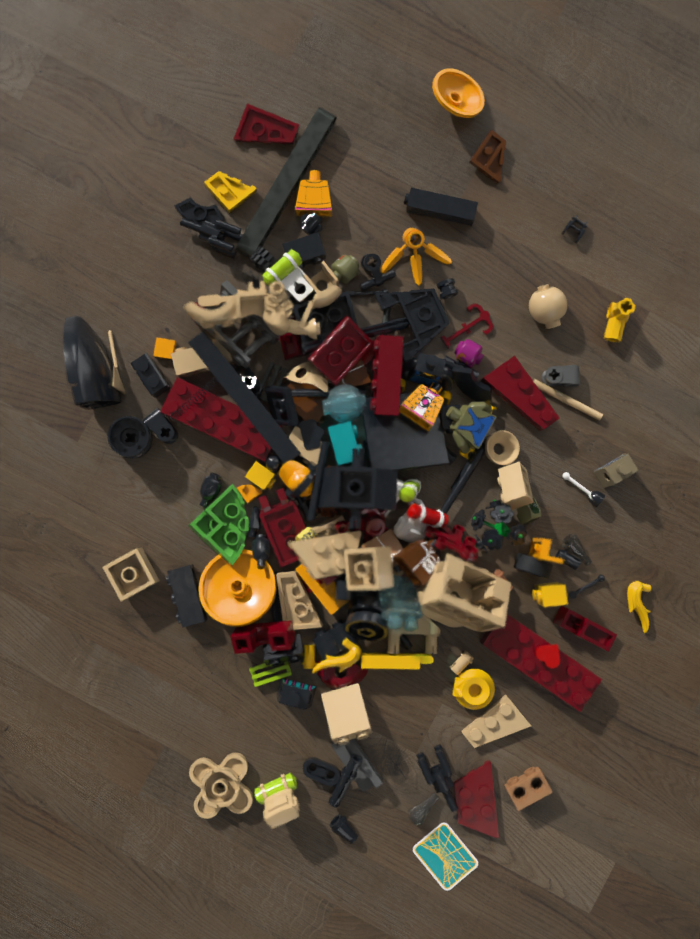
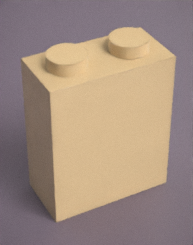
(346, 714)

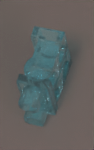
(401, 604)

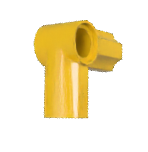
(617, 316)

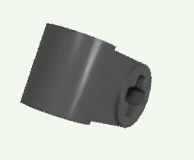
(564, 376)

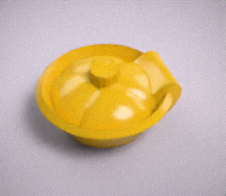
(474, 689)

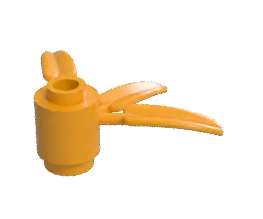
(415, 259)

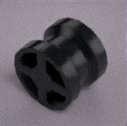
(447, 288)

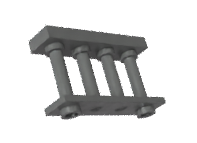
(254, 321)

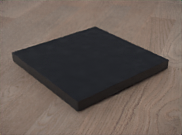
(400, 442)

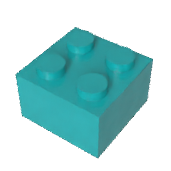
(343, 441)

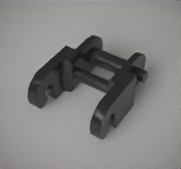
(580, 231)

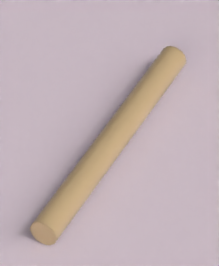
(568, 400)

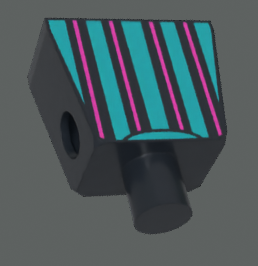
(295, 694)

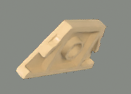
(325, 554)

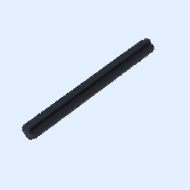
(370, 331)

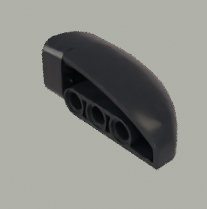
(88, 366)

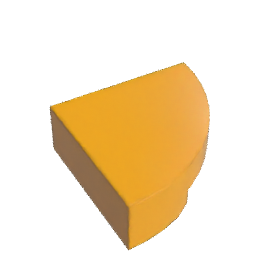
(249, 492)

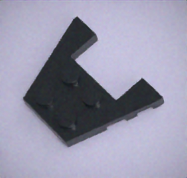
(422, 312)

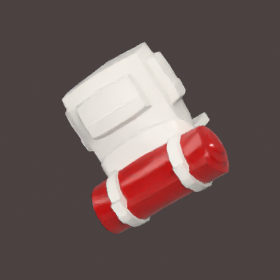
(413, 523)

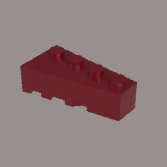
(387, 375)
(521, 393)

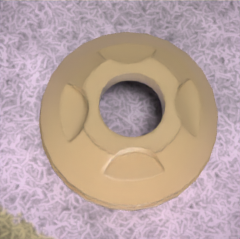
(509, 444)

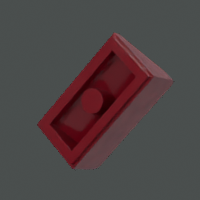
(291, 345)

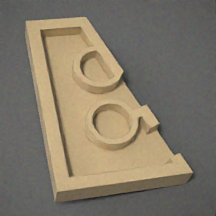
(295, 602)
(495, 723)

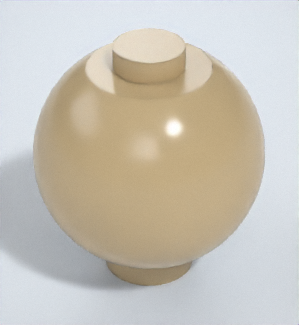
(548, 306)

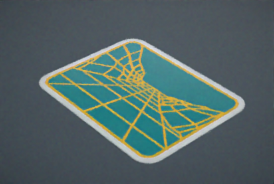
(445, 856)

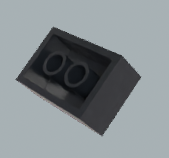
(327, 316)

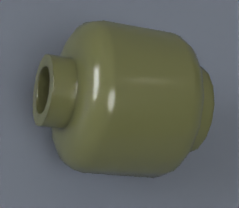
(345, 268)

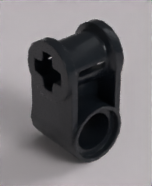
(250, 380)
(159, 425)

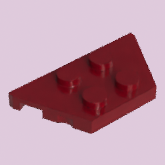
(477, 801)

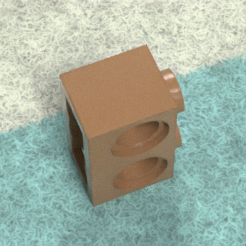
(530, 793)

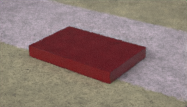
(340, 351)

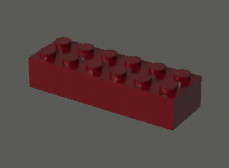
(216, 418)
(518, 646)

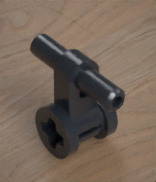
(377, 278)

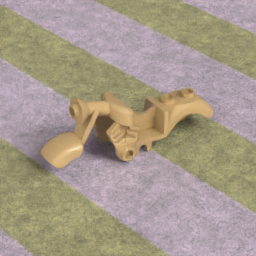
(273, 308)

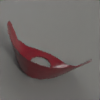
(354, 675)

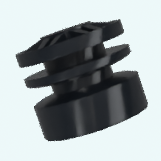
(119, 436)

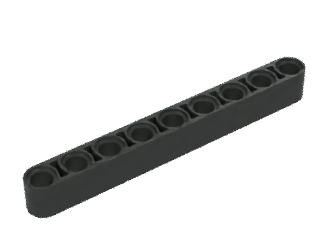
(286, 182)

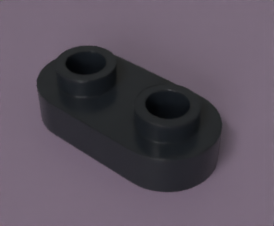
(320, 773)

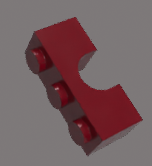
(277, 634)

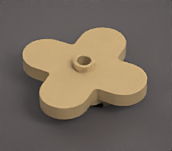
(212, 797)

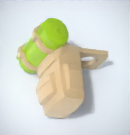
(279, 800)

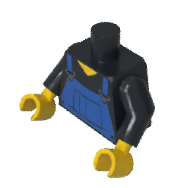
(426, 370)

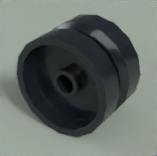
(365, 619)

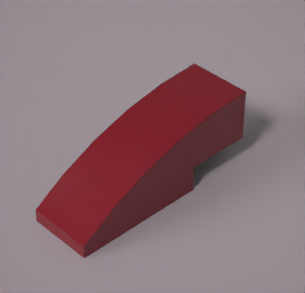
(585, 628)

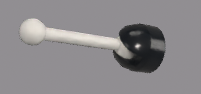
(595, 497)

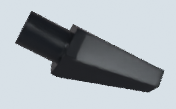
(254, 523)

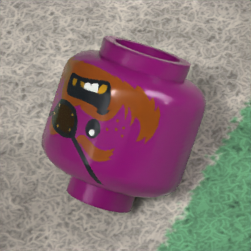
(469, 353)

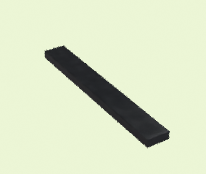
(244, 397)

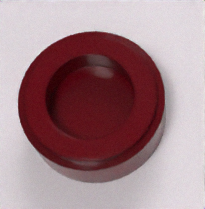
(375, 526)

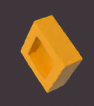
(164, 348)

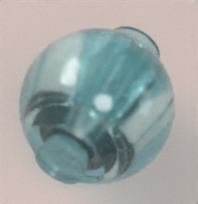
(344, 403)

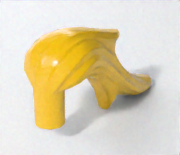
(635, 603)
(343, 661)

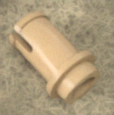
(462, 662)

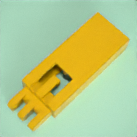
(383, 660)

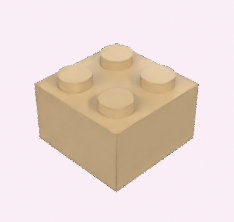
(368, 568)
(131, 574)

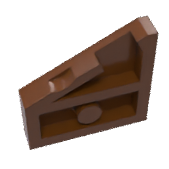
(490, 156)

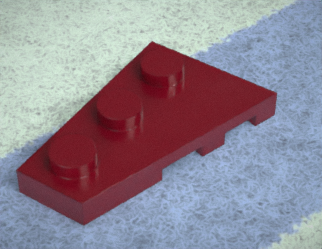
(265, 127)

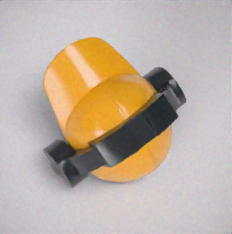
(298, 478)

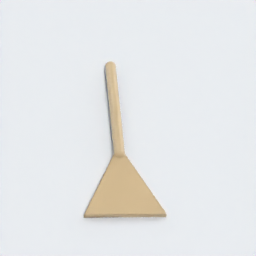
(116, 380)

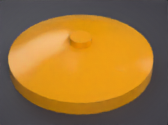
(238, 591)

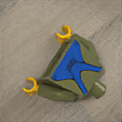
(470, 425)

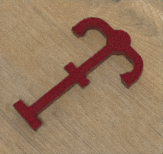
(484, 316)

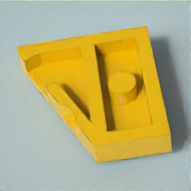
(228, 190)

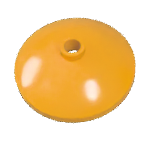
(458, 93)

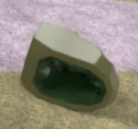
(529, 513)

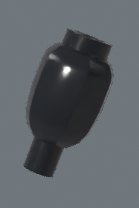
(210, 488)
(261, 550)

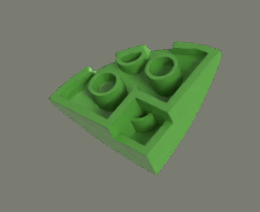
(224, 525)

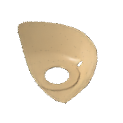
(312, 376)

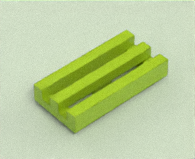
(270, 679)

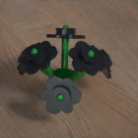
(494, 537)

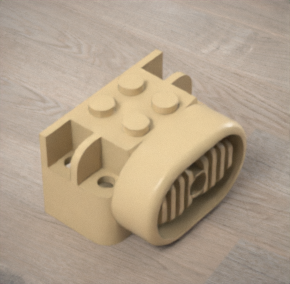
(465, 596)

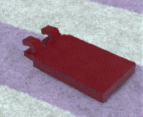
(282, 525)

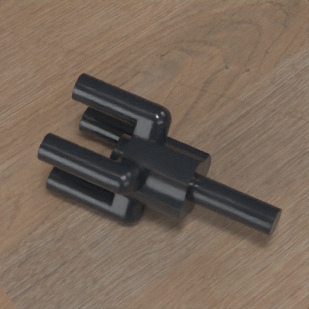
(215, 235)
(439, 775)

